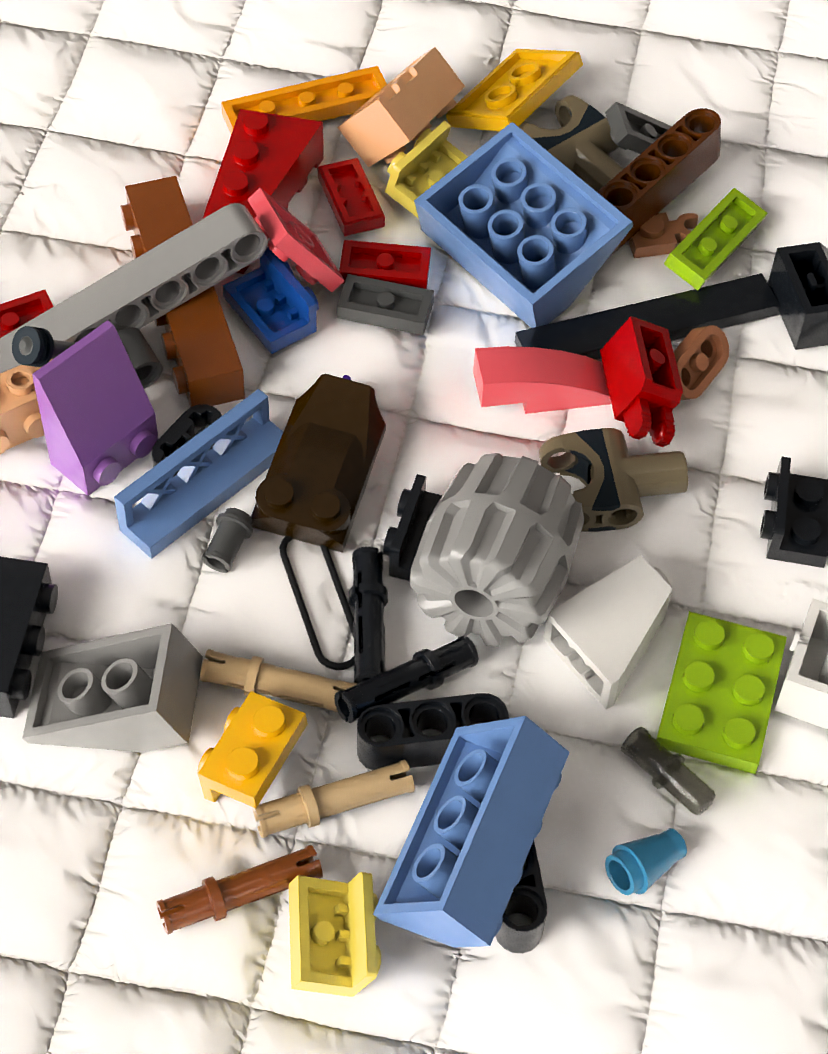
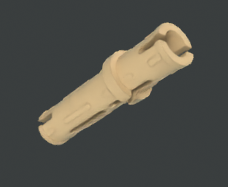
(271, 680)
(330, 799)

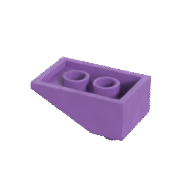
(94, 410)

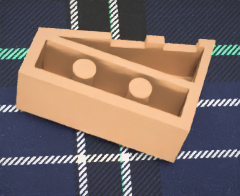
(402, 109)

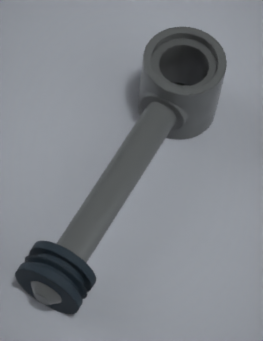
(36, 348)

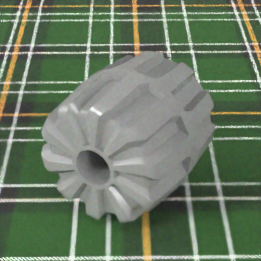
(497, 549)

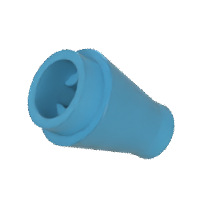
(641, 862)

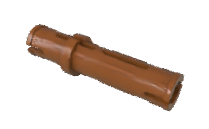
(222, 895)

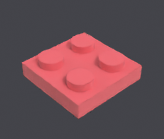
(295, 241)

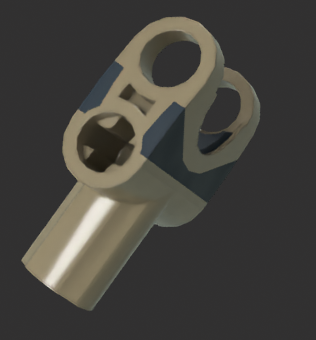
(580, 142)
(612, 476)

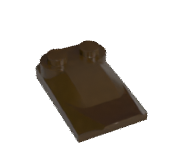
(322, 464)

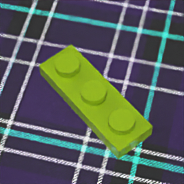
(715, 238)

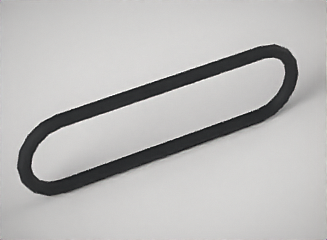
(302, 608)

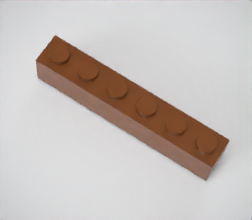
(197, 329)

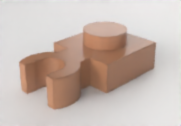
(660, 235)

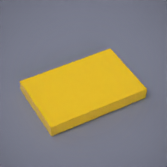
(514, 89)

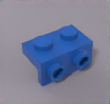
(273, 303)

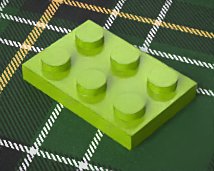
(721, 692)

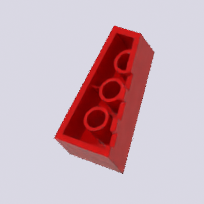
(269, 155)

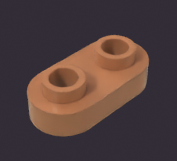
(701, 359)

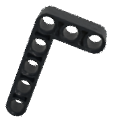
(404, 726)

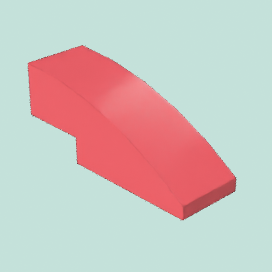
(538, 379)

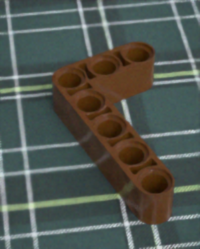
(665, 168)

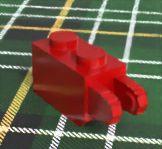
(643, 380)

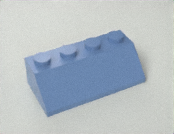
(473, 833)

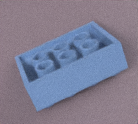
(522, 225)

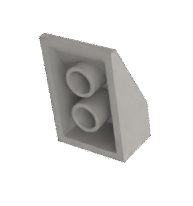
(116, 692)

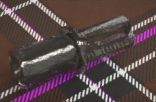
(668, 771)

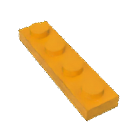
(312, 100)

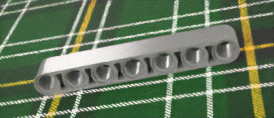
(155, 280)

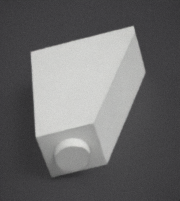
(610, 626)

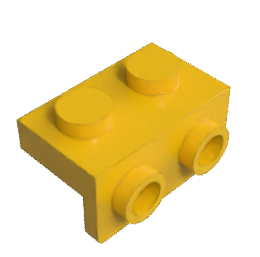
(250, 750)

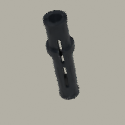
(368, 600)
(424, 671)

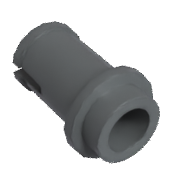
(231, 531)

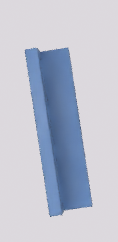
(204, 476)

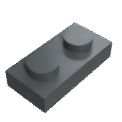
(632, 128)
(385, 304)

